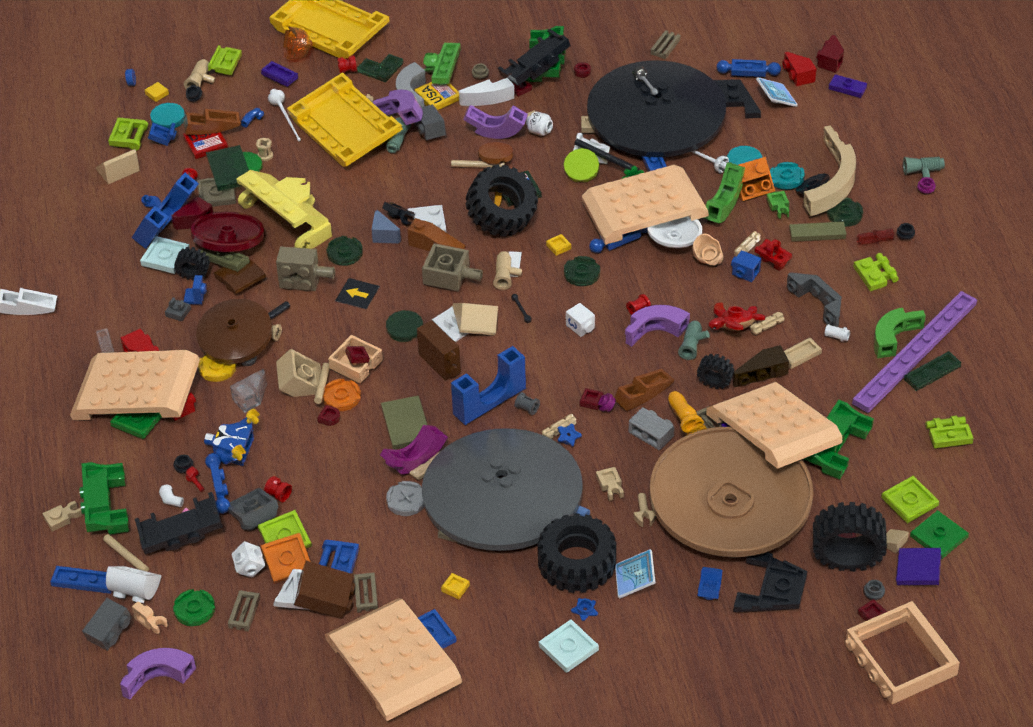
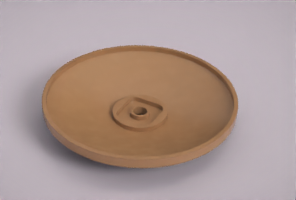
(723, 465)

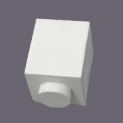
(580, 319)

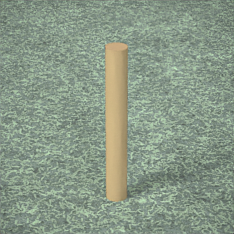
(473, 164)
(322, 383)
(125, 553)

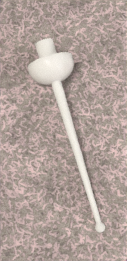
(277, 97)
(719, 163)

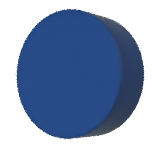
(130, 77)

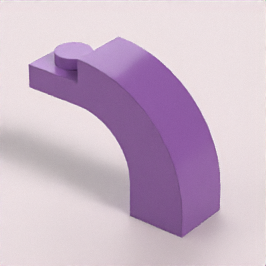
(403, 103)
(496, 126)
(656, 318)
(156, 663)

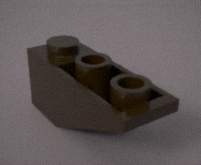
(763, 366)

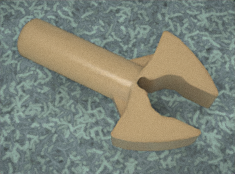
(638, 516)

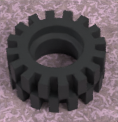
(192, 256)
(717, 364)

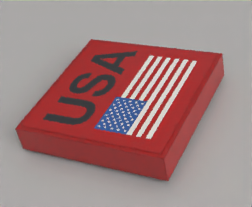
(204, 143)

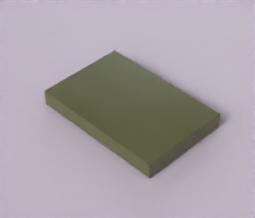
(403, 420)

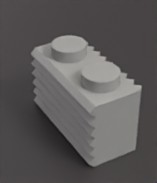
(651, 428)

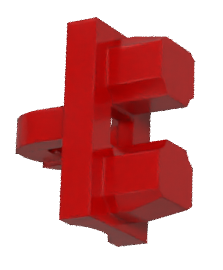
(766, 251)

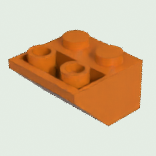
(756, 179)

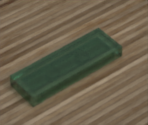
(932, 371)

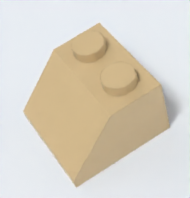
(298, 374)

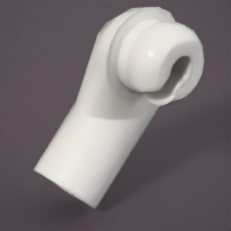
(168, 497)

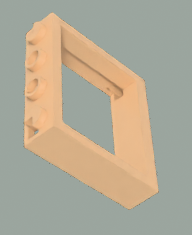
(926, 633)

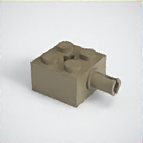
(448, 267)
(300, 269)

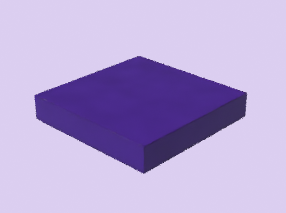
(919, 566)

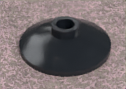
(813, 182)

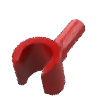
(191, 475)

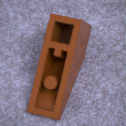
(424, 234)

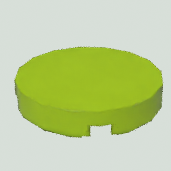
(581, 165)

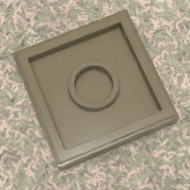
(208, 192)

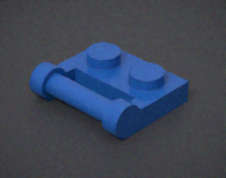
(344, 557)

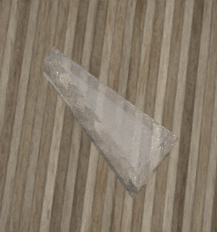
(104, 341)

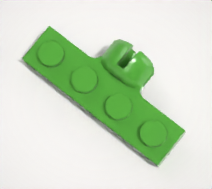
(442, 64)

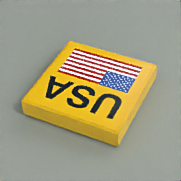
(438, 94)

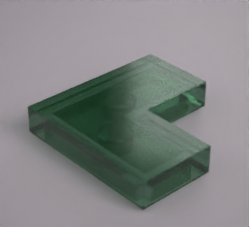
(380, 71)

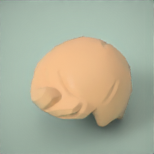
(707, 250)

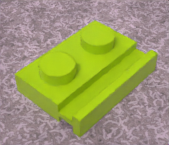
(225, 60)

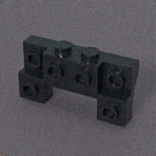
(537, 59)
(180, 528)

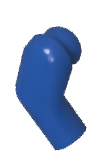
(256, 112)
(150, 201)

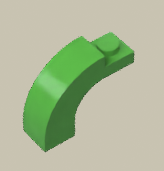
(727, 195)
(893, 324)

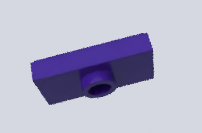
(279, 73)
(847, 86)

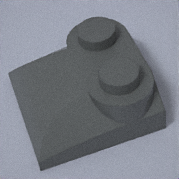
(253, 509)

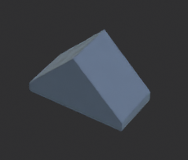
(384, 230)

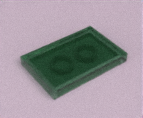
(227, 166)

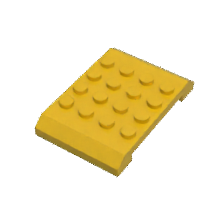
(330, 24)
(343, 120)

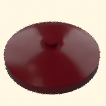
(227, 231)

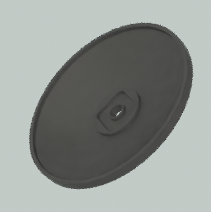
(504, 512)

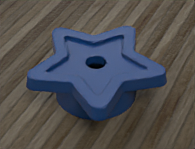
(569, 440)
(585, 603)

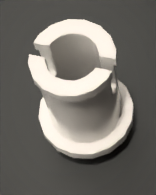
(836, 332)

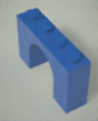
(160, 217)
(510, 380)

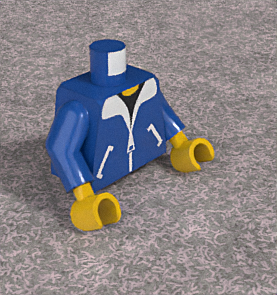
(234, 439)

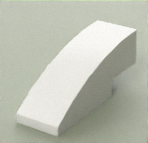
(487, 93)
(26, 302)

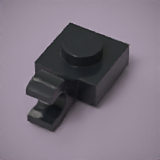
(396, 210)

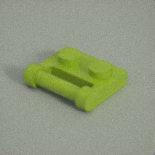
(122, 132)

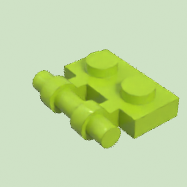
(870, 272)
(949, 432)

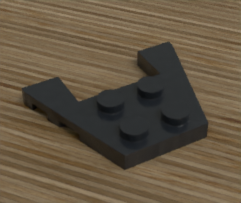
(738, 96)
(780, 589)

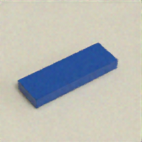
(80, 579)

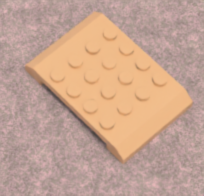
(642, 202)
(136, 383)
(777, 424)
(394, 658)

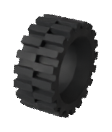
(849, 552)

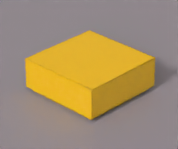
(156, 91)
(558, 244)
(455, 586)

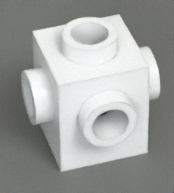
(248, 559)

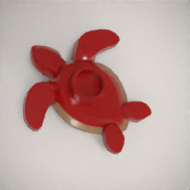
(734, 318)

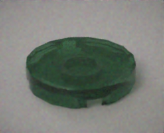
(847, 212)
(344, 251)
(582, 271)
(403, 325)

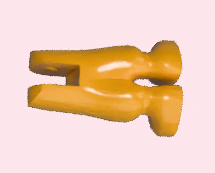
(687, 415)

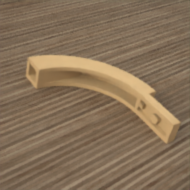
(835, 190)

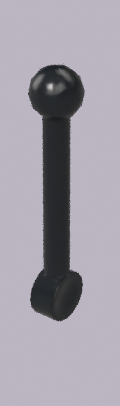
(527, 318)

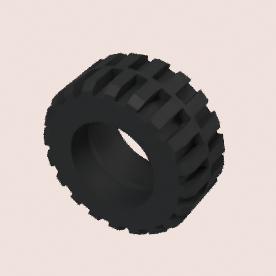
(509, 183)
(577, 573)

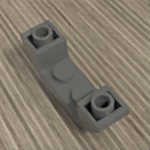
(804, 283)

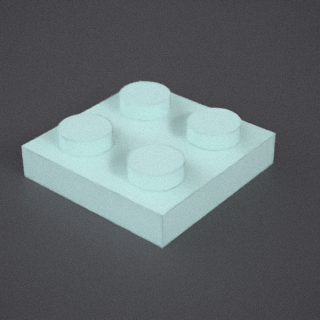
(162, 254)
(568, 646)

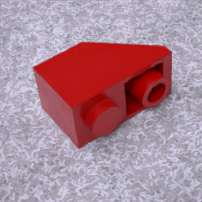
(799, 68)

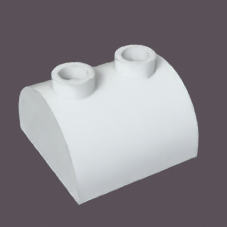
(132, 582)

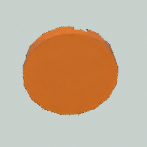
(342, 394)

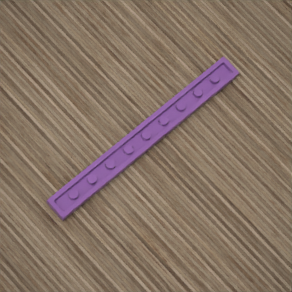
(914, 352)

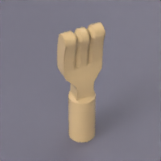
(419, 472)

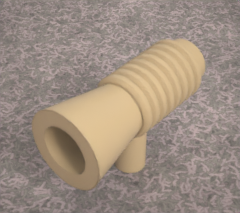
(199, 74)
(503, 270)

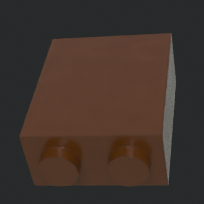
(438, 350)
(324, 590)

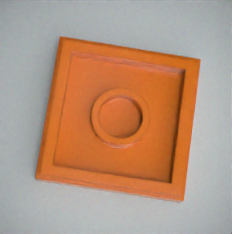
(284, 556)

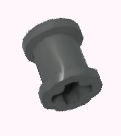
(527, 403)

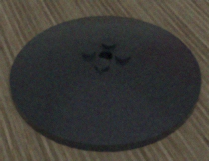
(638, 123)

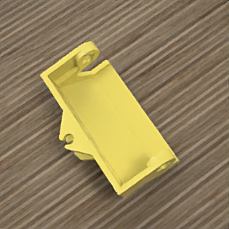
(290, 201)

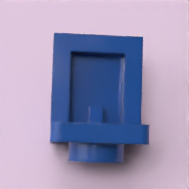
(162, 134)
(196, 293)
(710, 583)

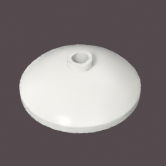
(676, 233)

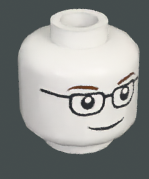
(539, 123)

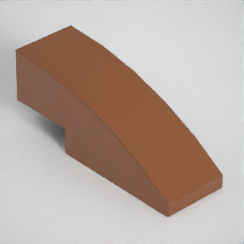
(210, 121)
(643, 389)

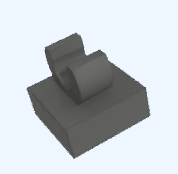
(177, 309)

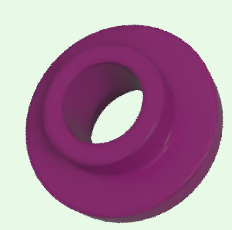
(926, 185)
(606, 402)

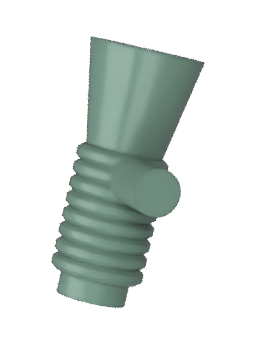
(394, 143)
(924, 165)
(693, 334)

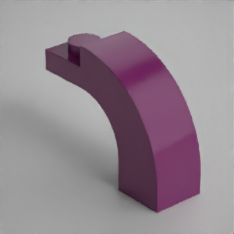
(418, 452)

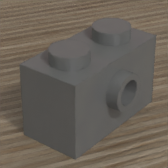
(431, 124)
(107, 624)

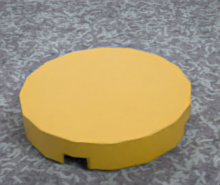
(215, 371)

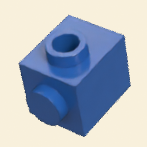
(746, 266)

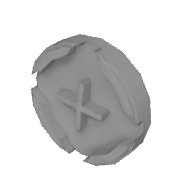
(405, 498)

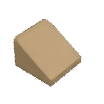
(896, 539)

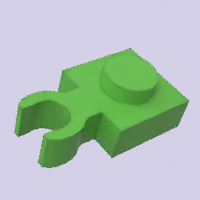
(779, 202)

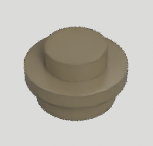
(480, 71)

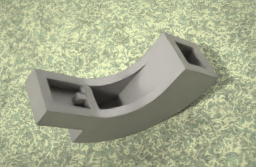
(410, 79)

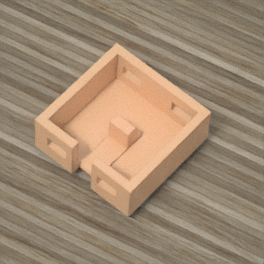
(356, 371)

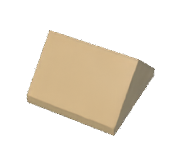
(119, 167)
(476, 318)

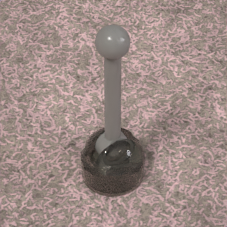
(641, 71)

